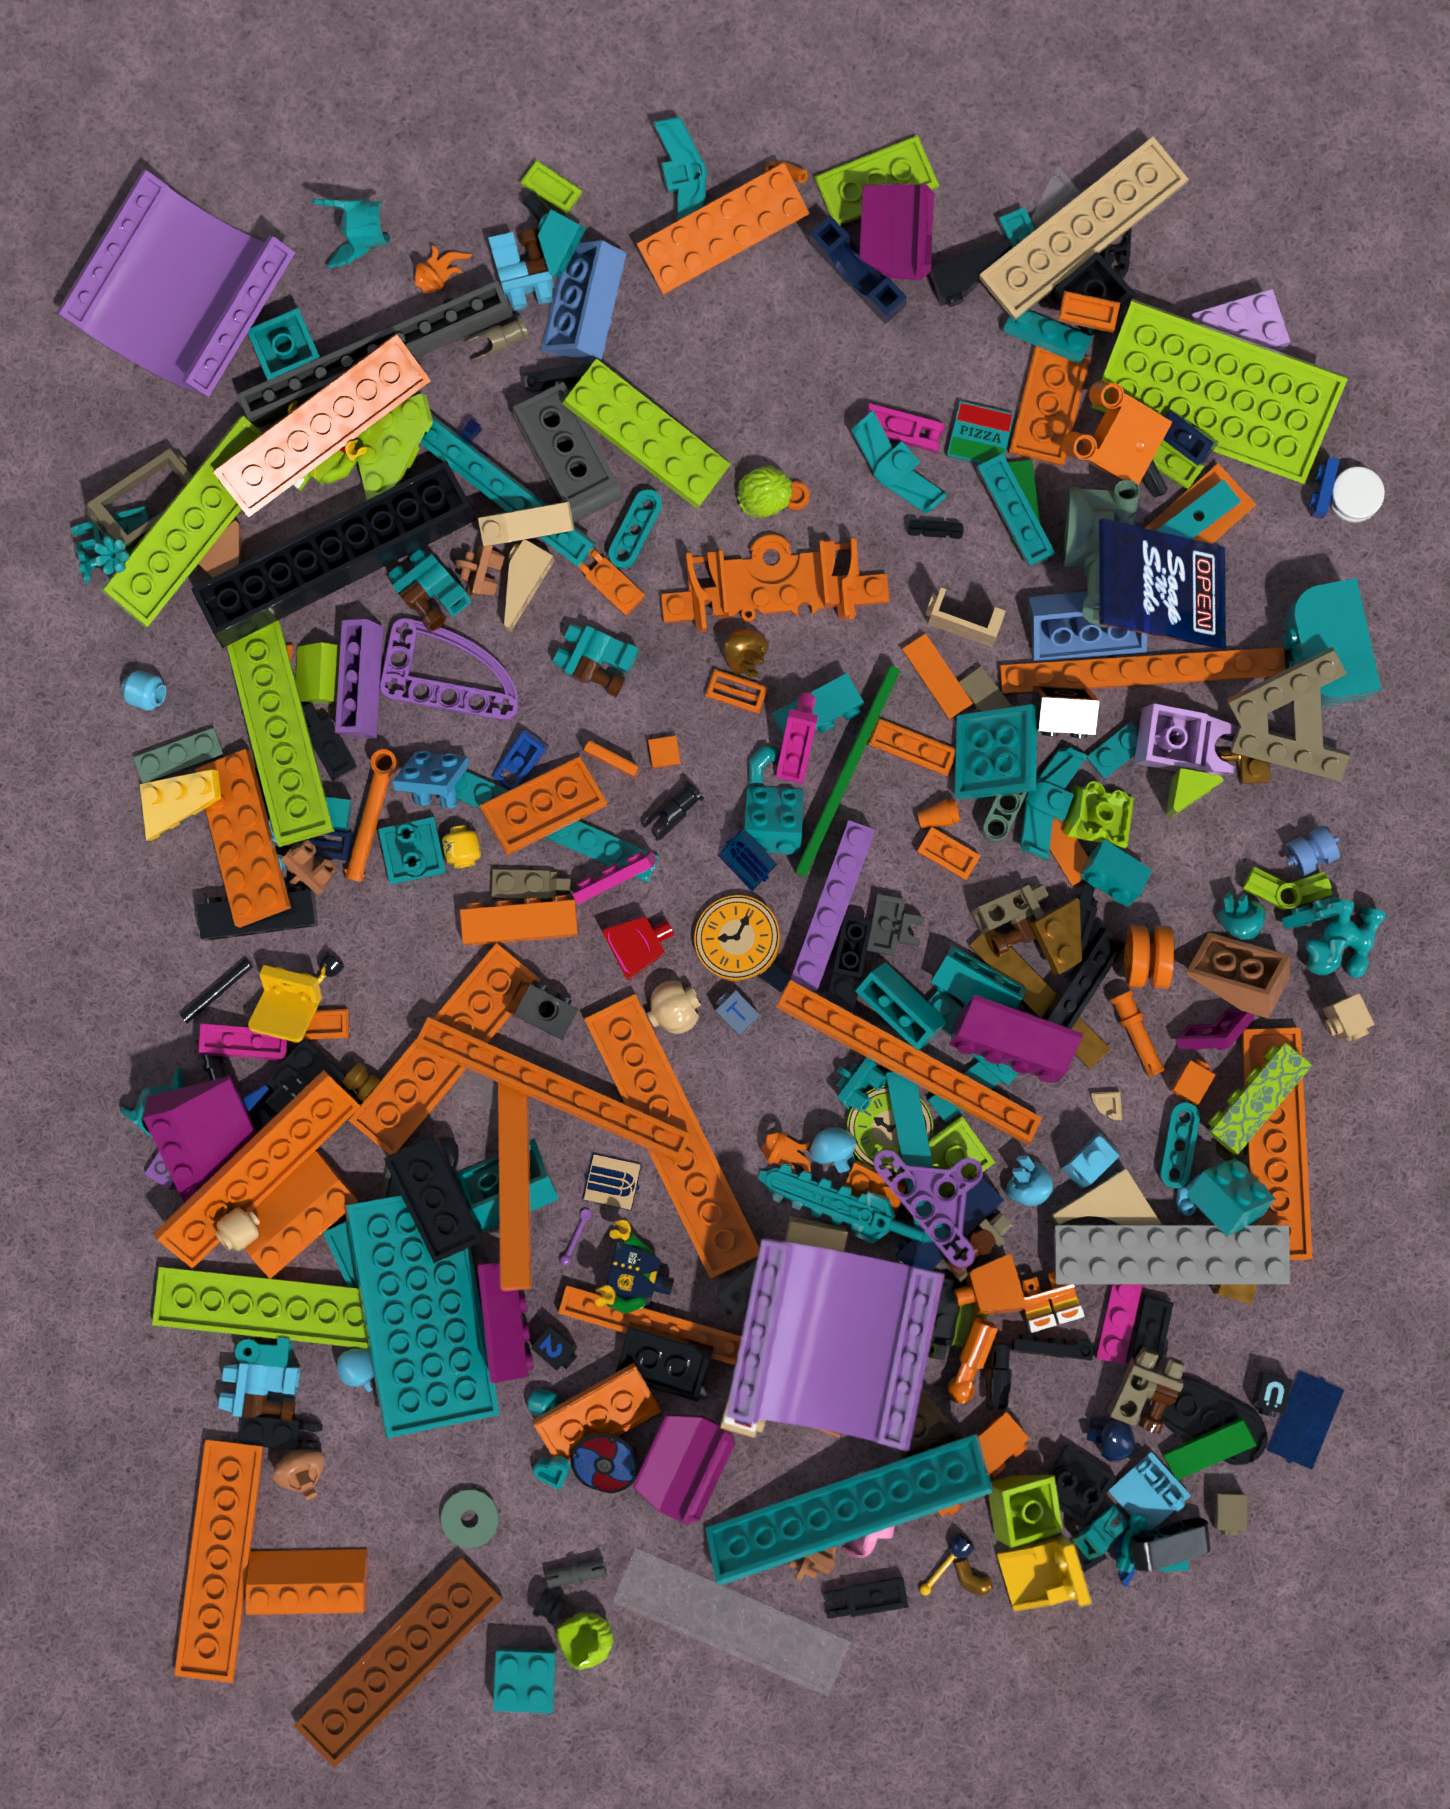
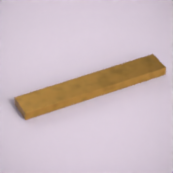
(1038, 995)

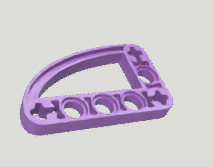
(436, 688)

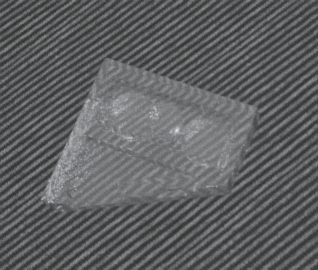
(1056, 196)

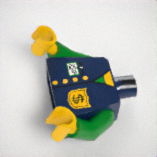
(632, 1274)

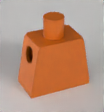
(992, 1288)

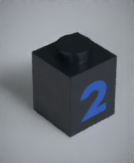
(555, 1348)

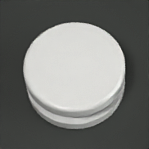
(1357, 494)

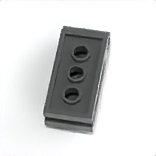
(586, 493)

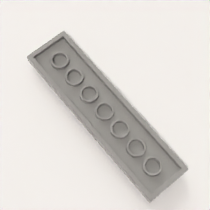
(1171, 1254)

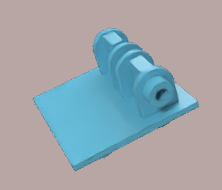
(1150, 1491)

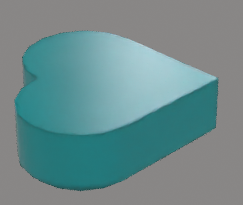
(552, 1471)

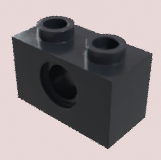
(526, 1005)

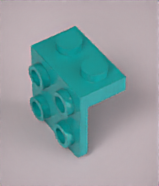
(775, 818)

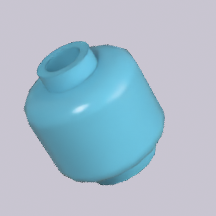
(143, 690)

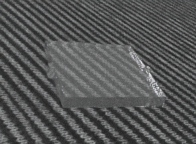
(474, 1092)

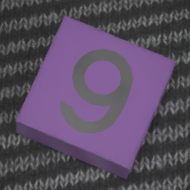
(159, 1172)

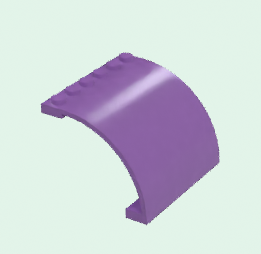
(173, 286)
(835, 1342)

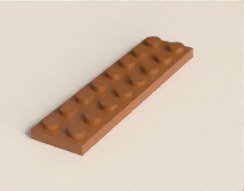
(398, 1662)

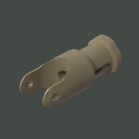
(501, 336)

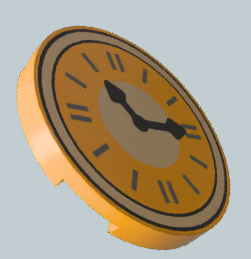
(737, 938)

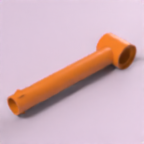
(370, 815)

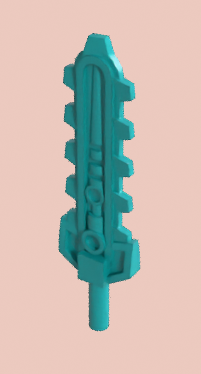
(869, 1214)

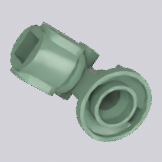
(1082, 532)

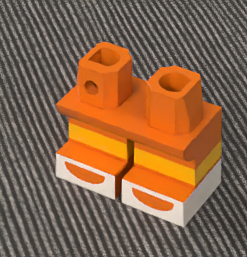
(1038, 1310)

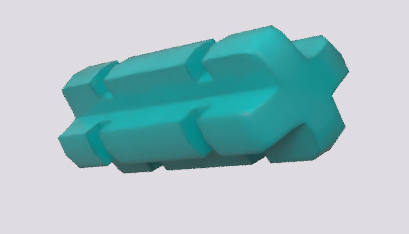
(1125, 1561)

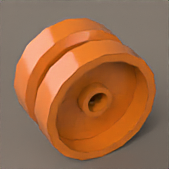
(1149, 956)

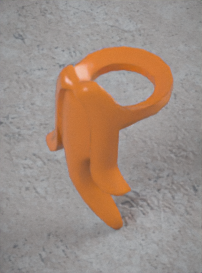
(434, 272)
(784, 1150)

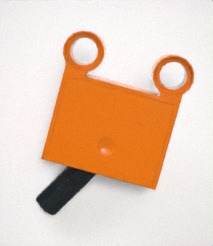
(1123, 440)

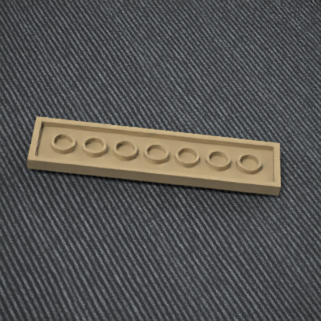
(1083, 228)

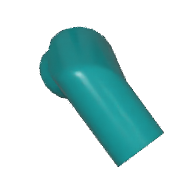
(759, 760)

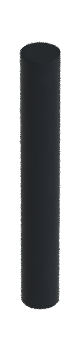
(216, 991)

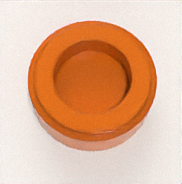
(800, 496)

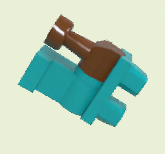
(424, 582)
(593, 650)

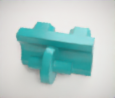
(855, 1082)

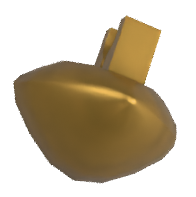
(744, 650)

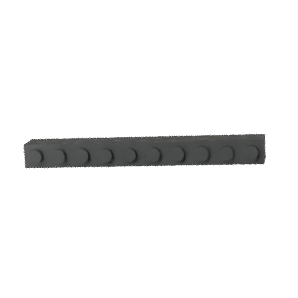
(419, 334)

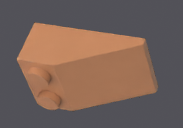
(1241, 973)

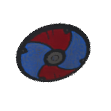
(605, 1462)

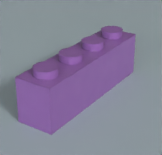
(359, 679)

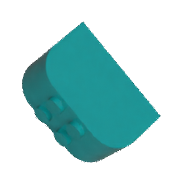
(1334, 617)

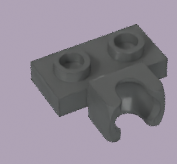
(891, 926)

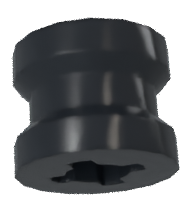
(549, 1606)

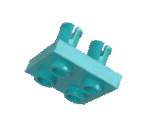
(412, 851)

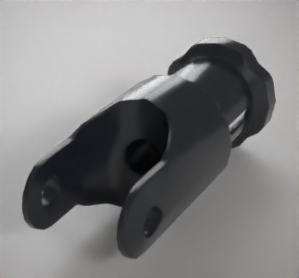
(675, 808)
(998, 1376)

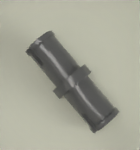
(576, 1573)

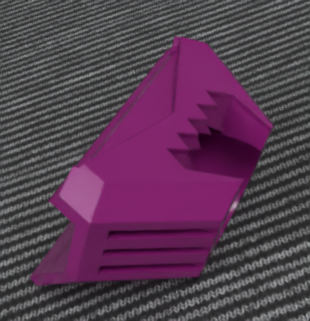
(897, 229)
(684, 1466)

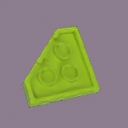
(392, 444)

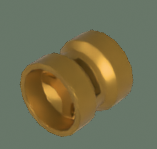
(360, 1081)

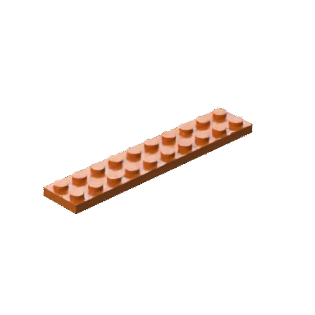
(697, 1181)

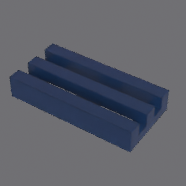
(345, 846)

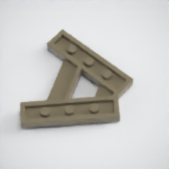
(1302, 687)

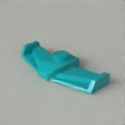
(686, 169)
(895, 465)
(1049, 801)

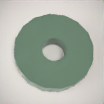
(452, 1518)

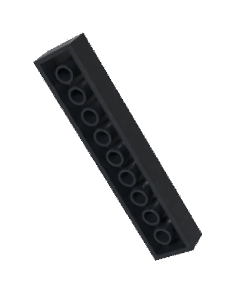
(334, 554)

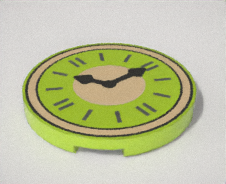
(877, 1130)

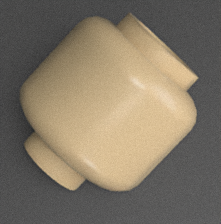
(237, 1229)

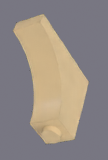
(1113, 1199)

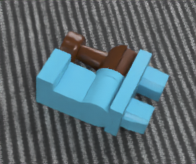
(524, 276)
(253, 1387)

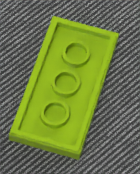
(895, 164)

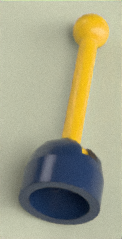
(959, 1549)

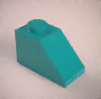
(559, 240)

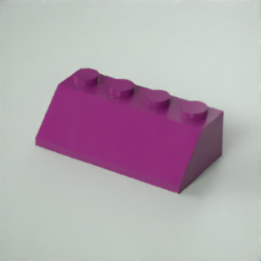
(1015, 1039)
(504, 1327)

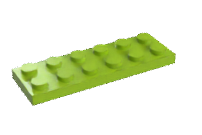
(646, 433)

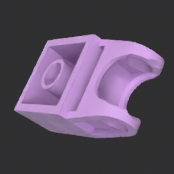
(1192, 740)

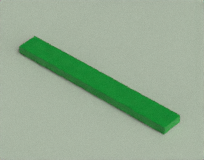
(847, 772)

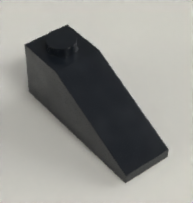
(960, 275)

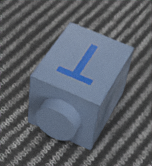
(736, 1012)

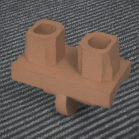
(484, 559)
(306, 868)
(820, 1561)

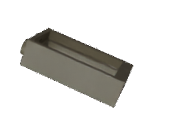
(107, 524)

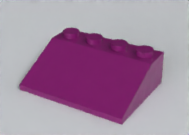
(198, 1130)

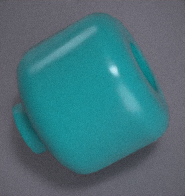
(541, 1401)

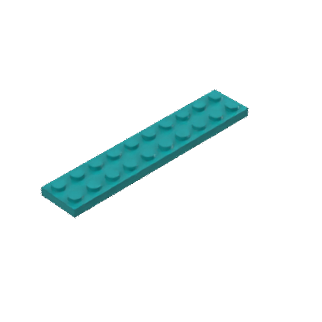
(848, 1510)

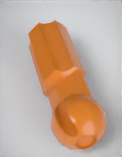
(972, 1357)

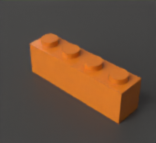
(519, 922)
(998, 1441)

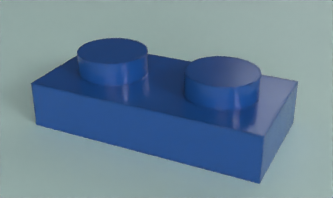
(1326, 477)

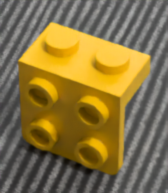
(285, 1004)

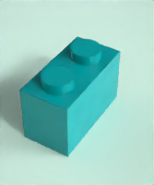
(1115, 873)

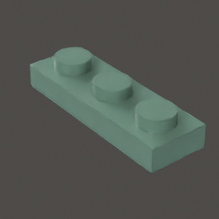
(179, 756)

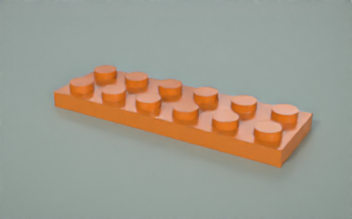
(722, 228)
(245, 842)

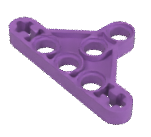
(926, 1188)

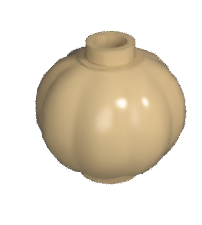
(674, 1007)

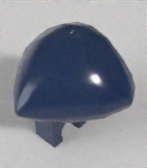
(1115, 1437)

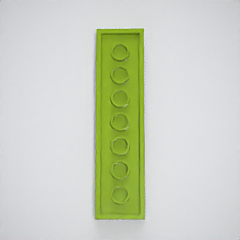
(180, 534)
(280, 736)
(259, 1307)

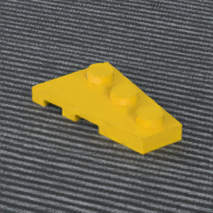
(176, 798)

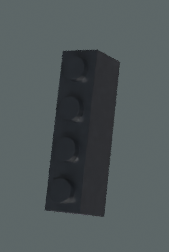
(218, 923)

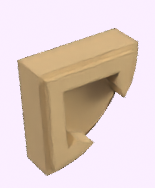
(1108, 1104)

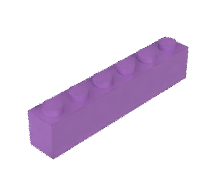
(832, 905)

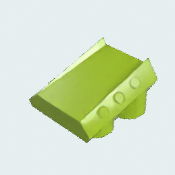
(1099, 815)

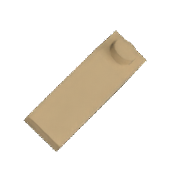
(525, 523)
(525, 574)

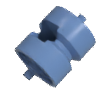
(1316, 849)

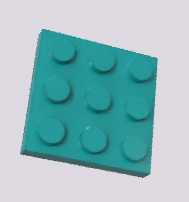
(996, 752)

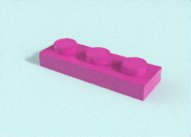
(613, 876)
(239, 1042)
(1118, 1322)

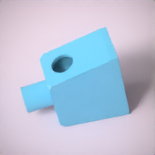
(1091, 1160)

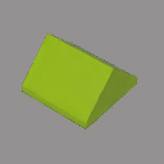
(318, 673)
(1188, 787)

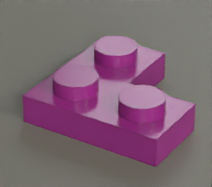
(1217, 1035)

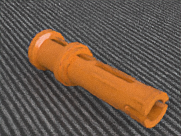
(1132, 1021)

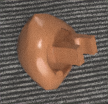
(300, 1471)

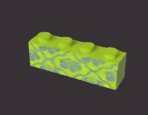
(1259, 1098)

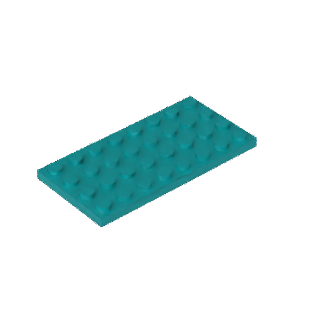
(419, 1323)

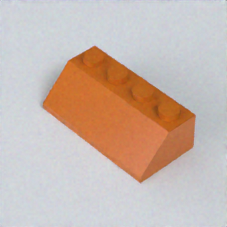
(307, 1582)

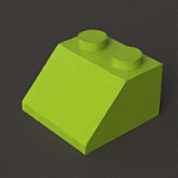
(1025, 1509)

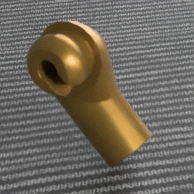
(970, 1582)

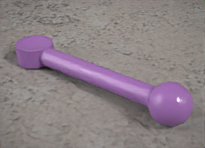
(585, 1216)

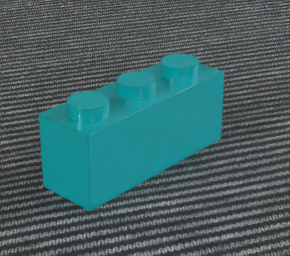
(832, 703)
(966, 976)
(901, 1006)

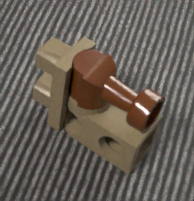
(1019, 909)
(982, 1239)
(1144, 1382)

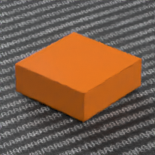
(664, 752)

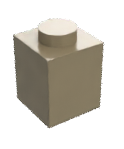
(1230, 1512)

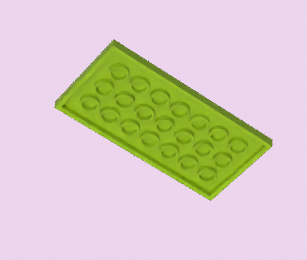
(1243, 394)

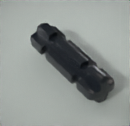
(935, 529)

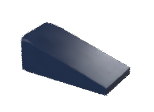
(1189, 439)

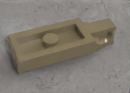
(527, 884)

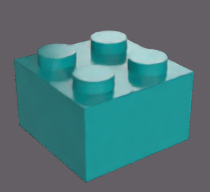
(283, 344)
(1230, 1196)
(525, 1679)

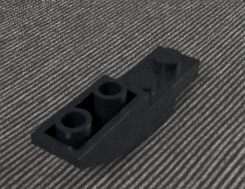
(849, 962)

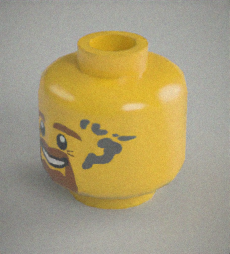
(461, 847)

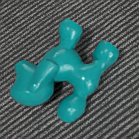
(1340, 933)

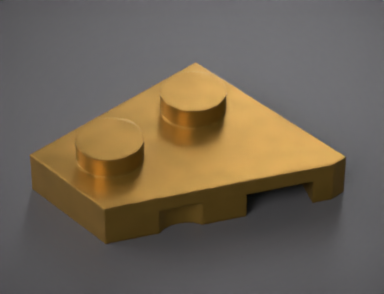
(1060, 936)

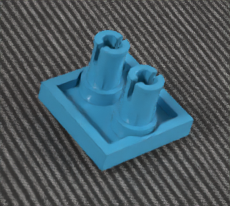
(432, 774)

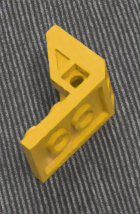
(1043, 1574)

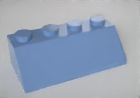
(584, 302)
(1064, 634)

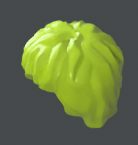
(764, 492)
(585, 1640)

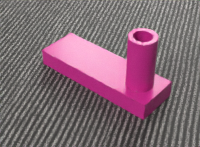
(798, 740)

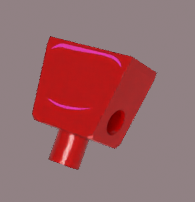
(637, 944)

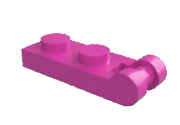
(907, 427)

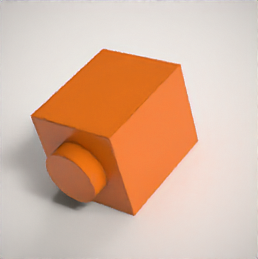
(1193, 1081)

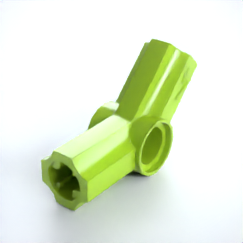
(1303, 890)

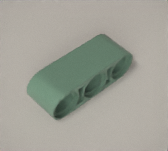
(1001, 816)

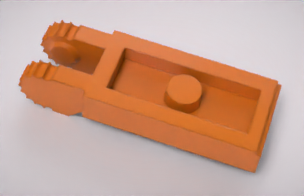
(612, 584)

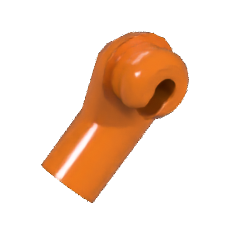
(798, 174)

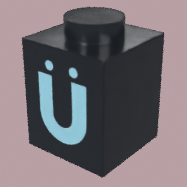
(1271, 1394)

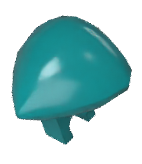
(1243, 918)

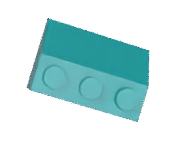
(482, 1187)

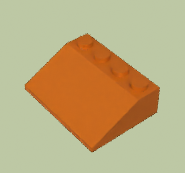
(298, 1213)

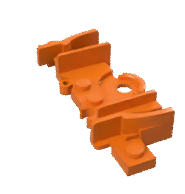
(776, 588)

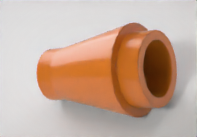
(941, 814)

